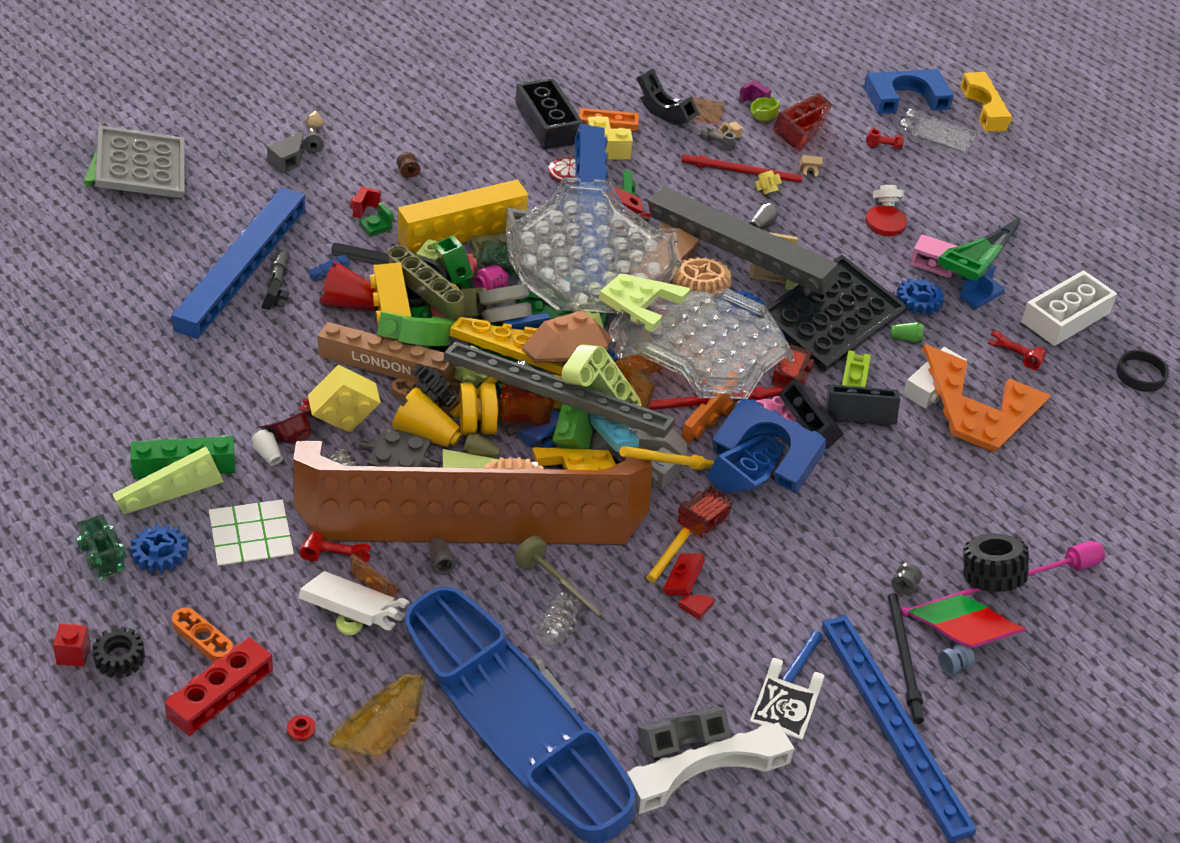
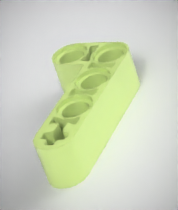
(596, 367)

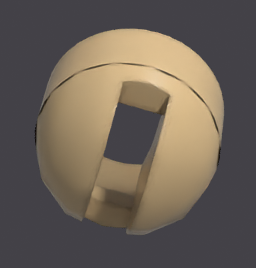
(314, 119)

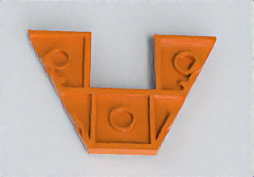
(972, 419)

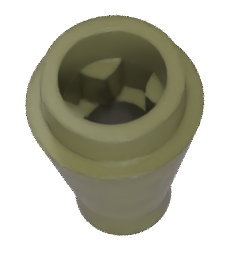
(481, 446)

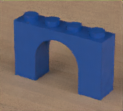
(929, 83)
(752, 419)

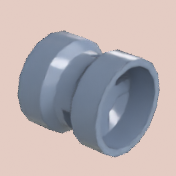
(957, 658)

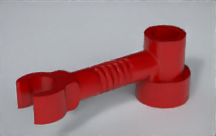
(1033, 358)
(315, 546)

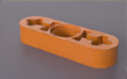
(200, 625)

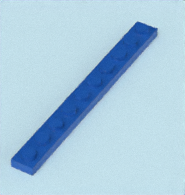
(899, 730)

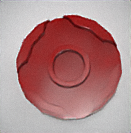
(886, 220)

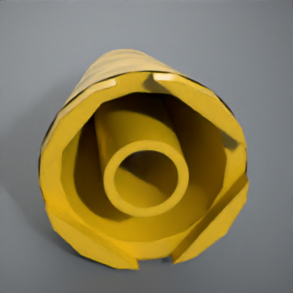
(426, 419)

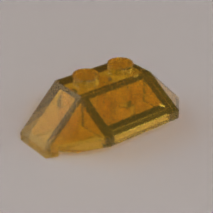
(381, 717)

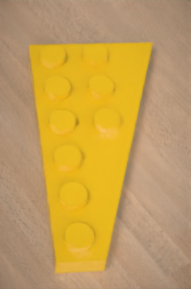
(500, 339)

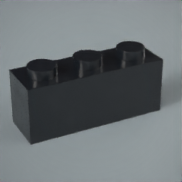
(863, 404)
(810, 411)

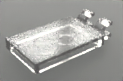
(938, 133)

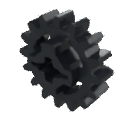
(433, 385)

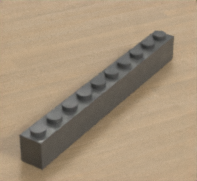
(744, 240)

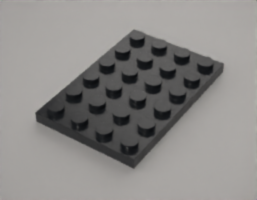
(840, 318)

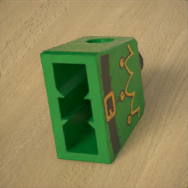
(454, 261)

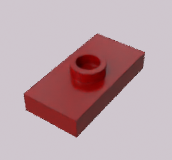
(684, 574)

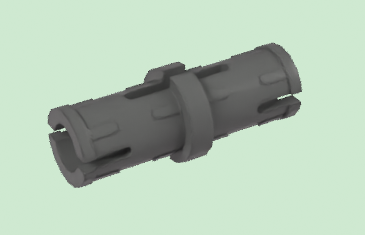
(279, 266)

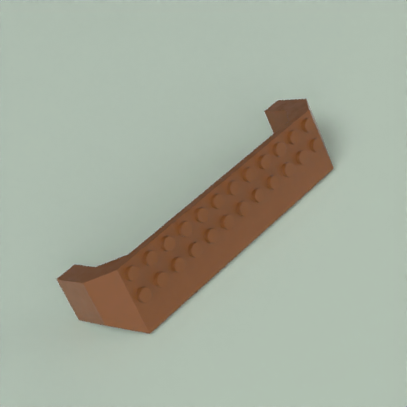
(469, 502)

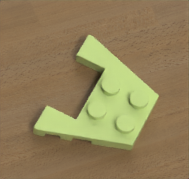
(637, 293)

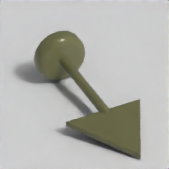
(532, 553)

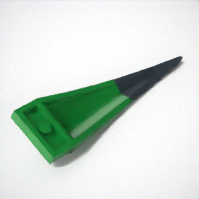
(976, 257)

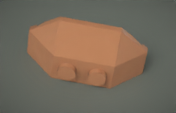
(561, 336)

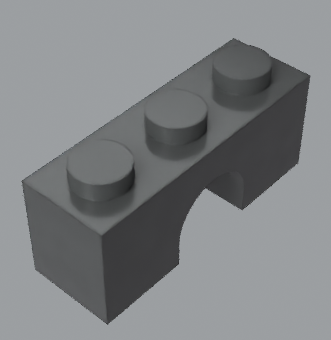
(696, 726)

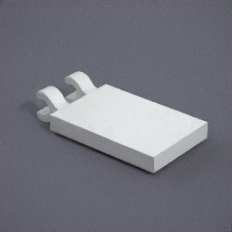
(353, 600)

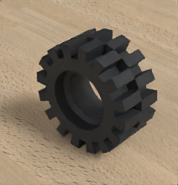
(114, 640)

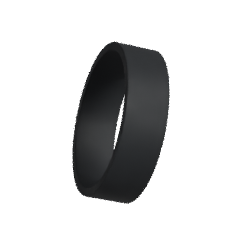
(1139, 384)

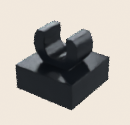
(275, 296)

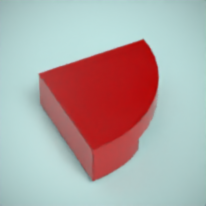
(696, 604)

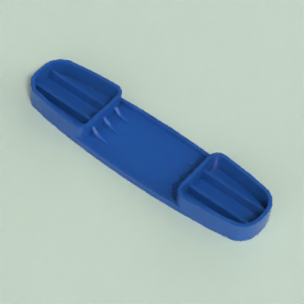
(521, 715)

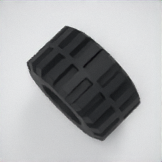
(996, 562)

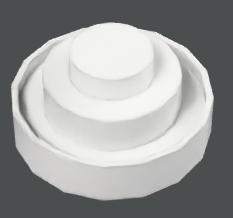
(888, 195)

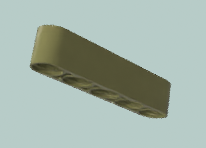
(428, 283)

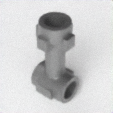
(728, 139)

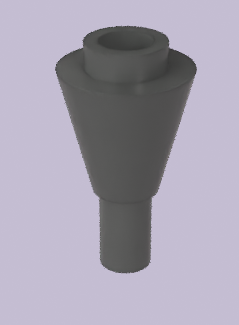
(313, 141)

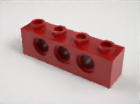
(218, 686)

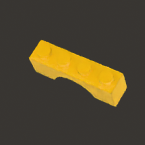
(994, 112)

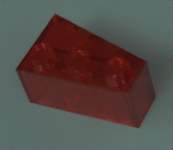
(802, 120)

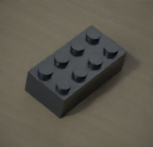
(548, 112)

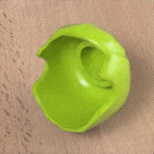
(765, 109)

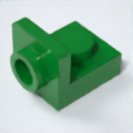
(379, 222)

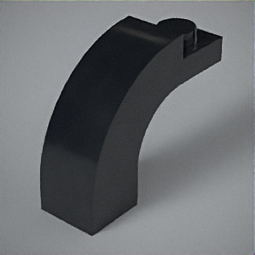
(661, 104)

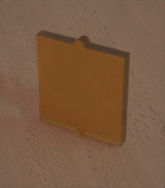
(709, 110)

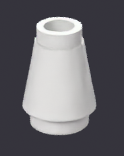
(266, 446)

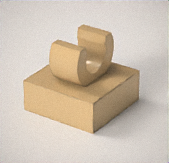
(810, 163)

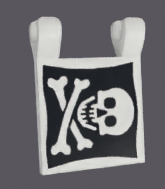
(786, 702)

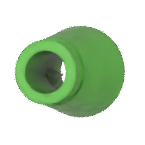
(908, 332)

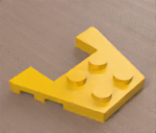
(574, 458)

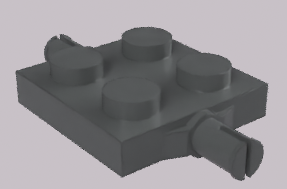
(399, 450)

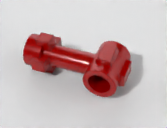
(874, 137)

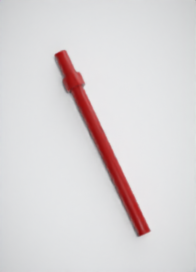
(703, 161)
(758, 393)

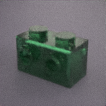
(101, 546)

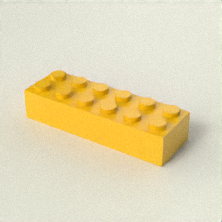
(460, 215)

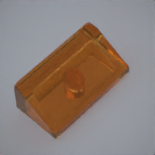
(372, 577)

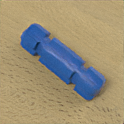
(317, 273)

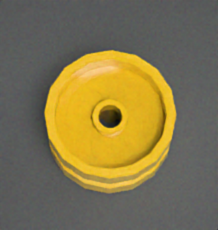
(478, 409)

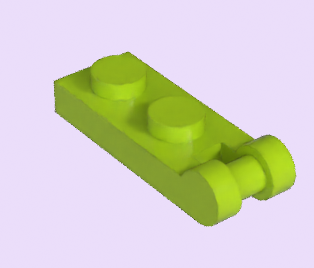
(856, 369)

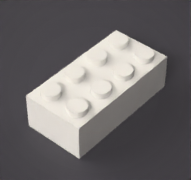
(1068, 307)

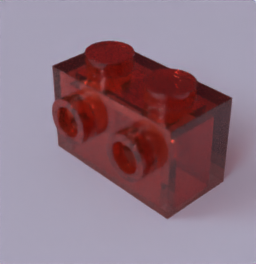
(524, 406)

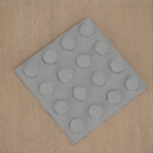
(140, 162)

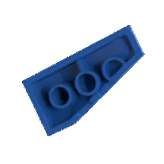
(746, 465)

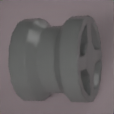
(906, 579)

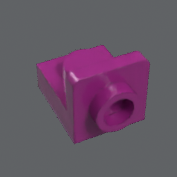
(753, 91)

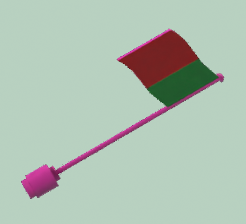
(976, 624)

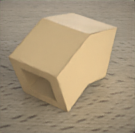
(731, 127)

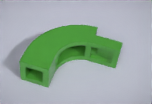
(415, 330)

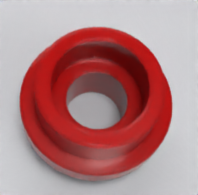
(304, 733)

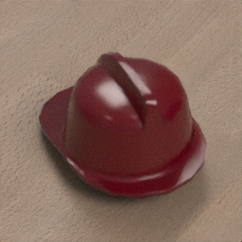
(292, 429)

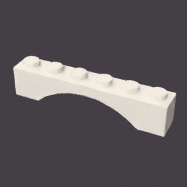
(759, 749)

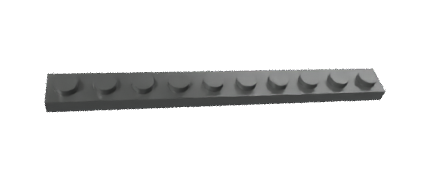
(555, 388)

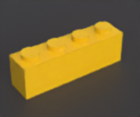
(389, 290)

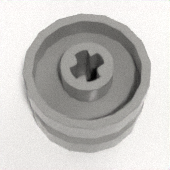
(505, 303)

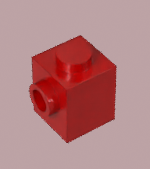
(71, 645)

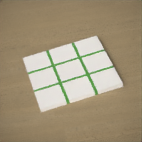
(250, 532)

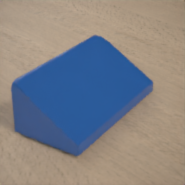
(535, 433)

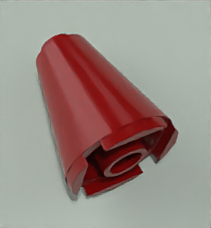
(347, 289)

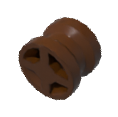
(404, 162)

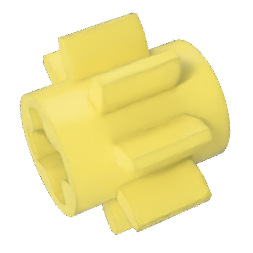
(768, 182)

